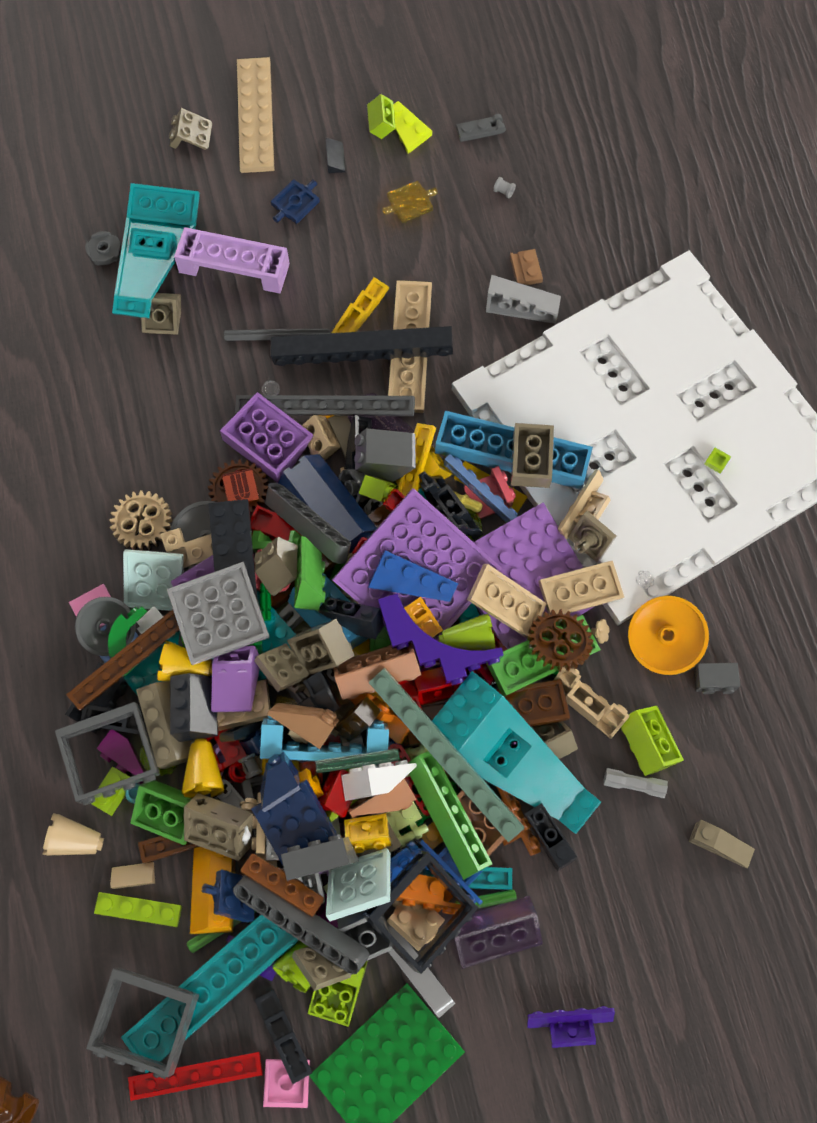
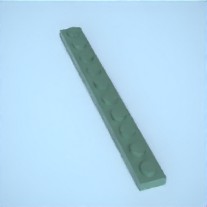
(446, 755)

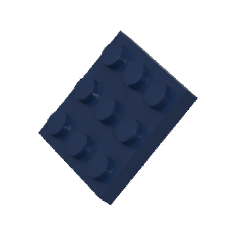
(295, 821)

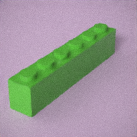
(449, 815)

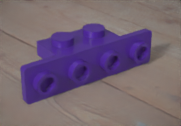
(571, 1027)

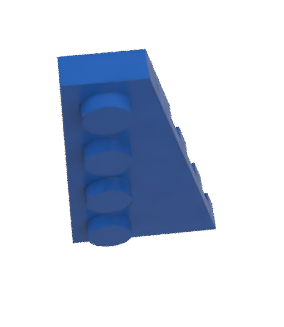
(408, 578)

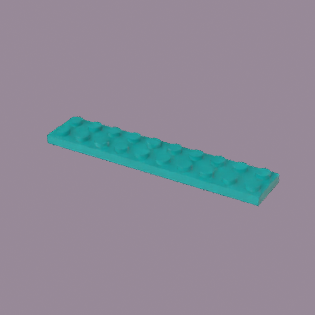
(215, 983)

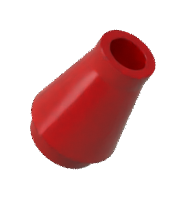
(235, 773)

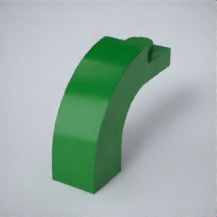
(119, 630)

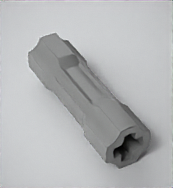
(650, 786)

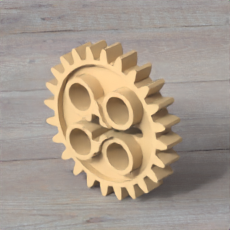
(125, 517)

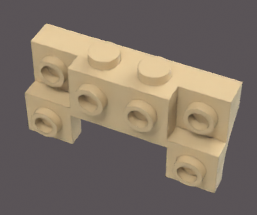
(193, 551)
(590, 705)

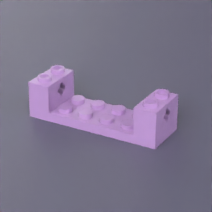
(232, 255)

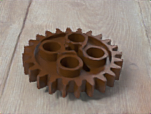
(218, 492)
(560, 640)

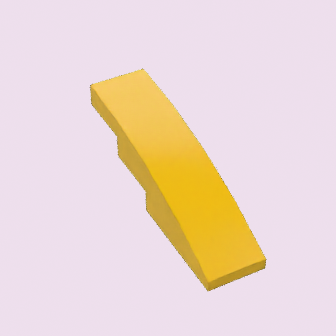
(362, 307)

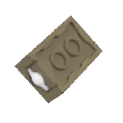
(218, 826)

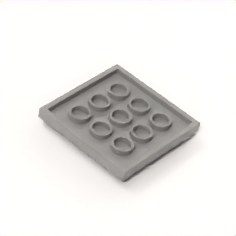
(217, 613)

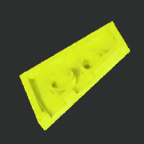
(409, 128)

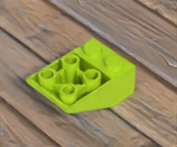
(337, 1000)

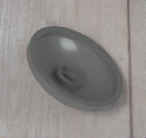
(90, 617)

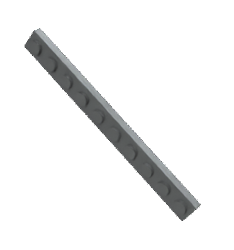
(337, 405)

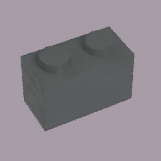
(717, 677)

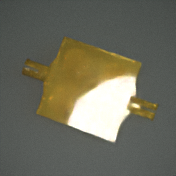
(410, 201)

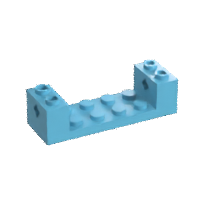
(273, 735)

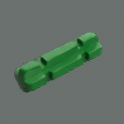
(265, 603)

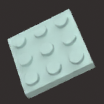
(148, 578)
(359, 885)

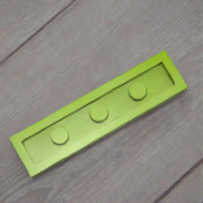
(138, 909)

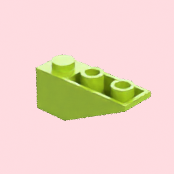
(376, 488)

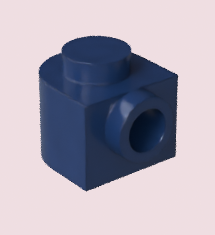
(252, 743)

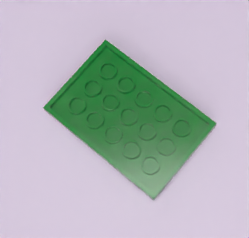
(387, 1061)

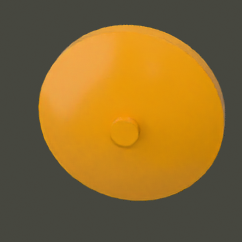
(668, 635)

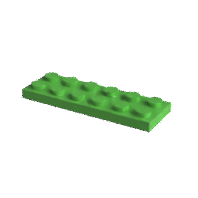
(520, 668)

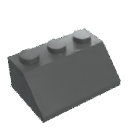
(318, 857)

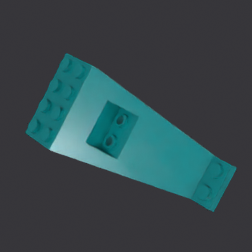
(155, 216)
(483, 729)

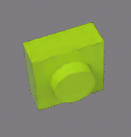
(717, 460)

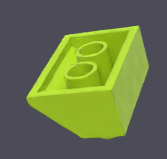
(651, 740)

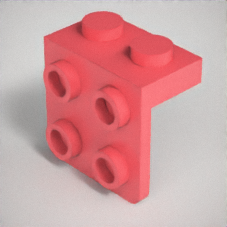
(498, 486)

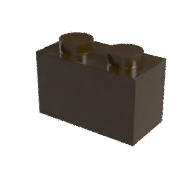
(358, 719)

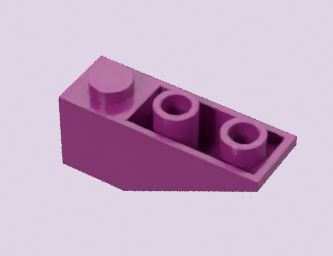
(122, 751)

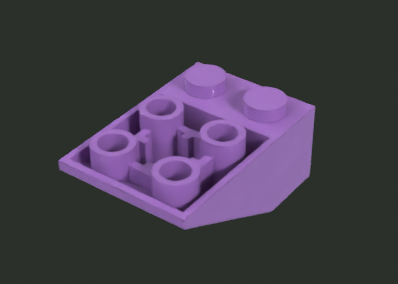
(234, 680)

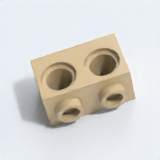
(324, 440)

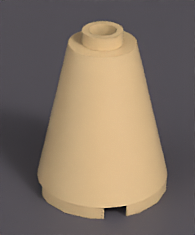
(70, 838)

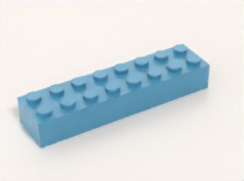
(492, 446)

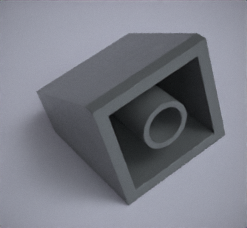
(385, 453)
(361, 931)

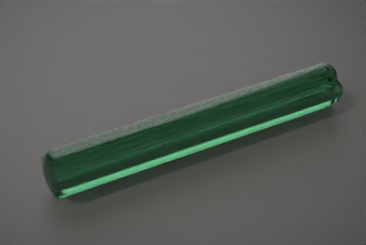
(357, 760)

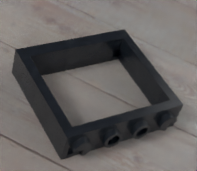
(448, 932)

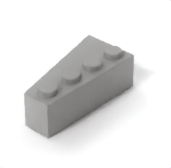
(521, 301)

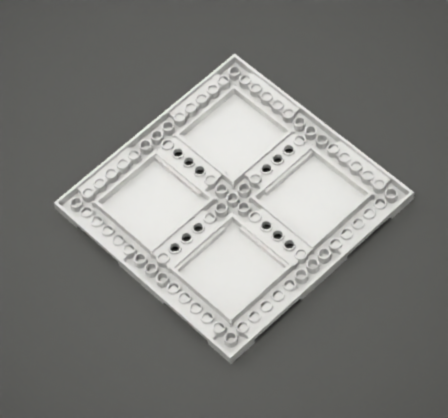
(670, 347)

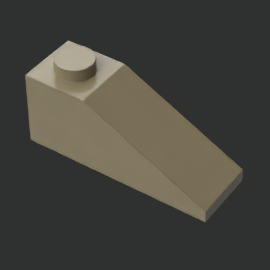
(721, 843)

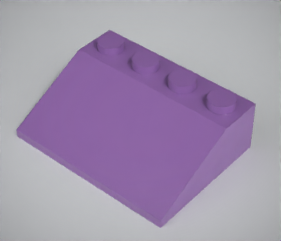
(266, 436)

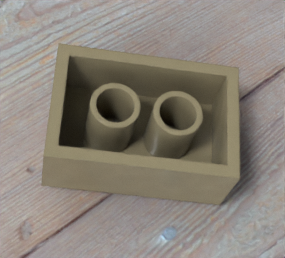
(532, 455)
(321, 647)

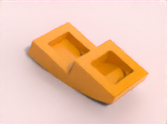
(423, 617)

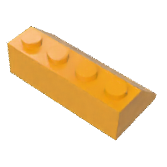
(205, 866)

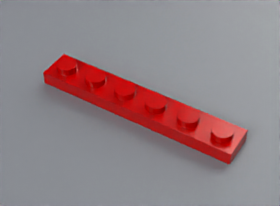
(196, 1076)

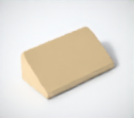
(132, 875)

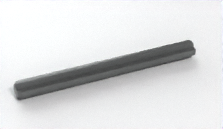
(266, 334)

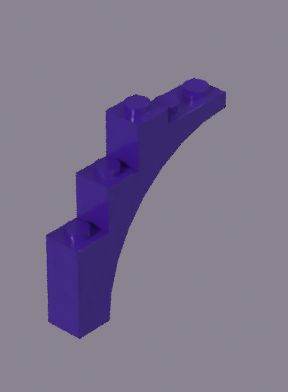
(452, 660)

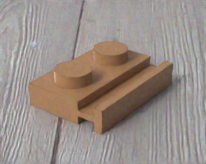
(526, 267)

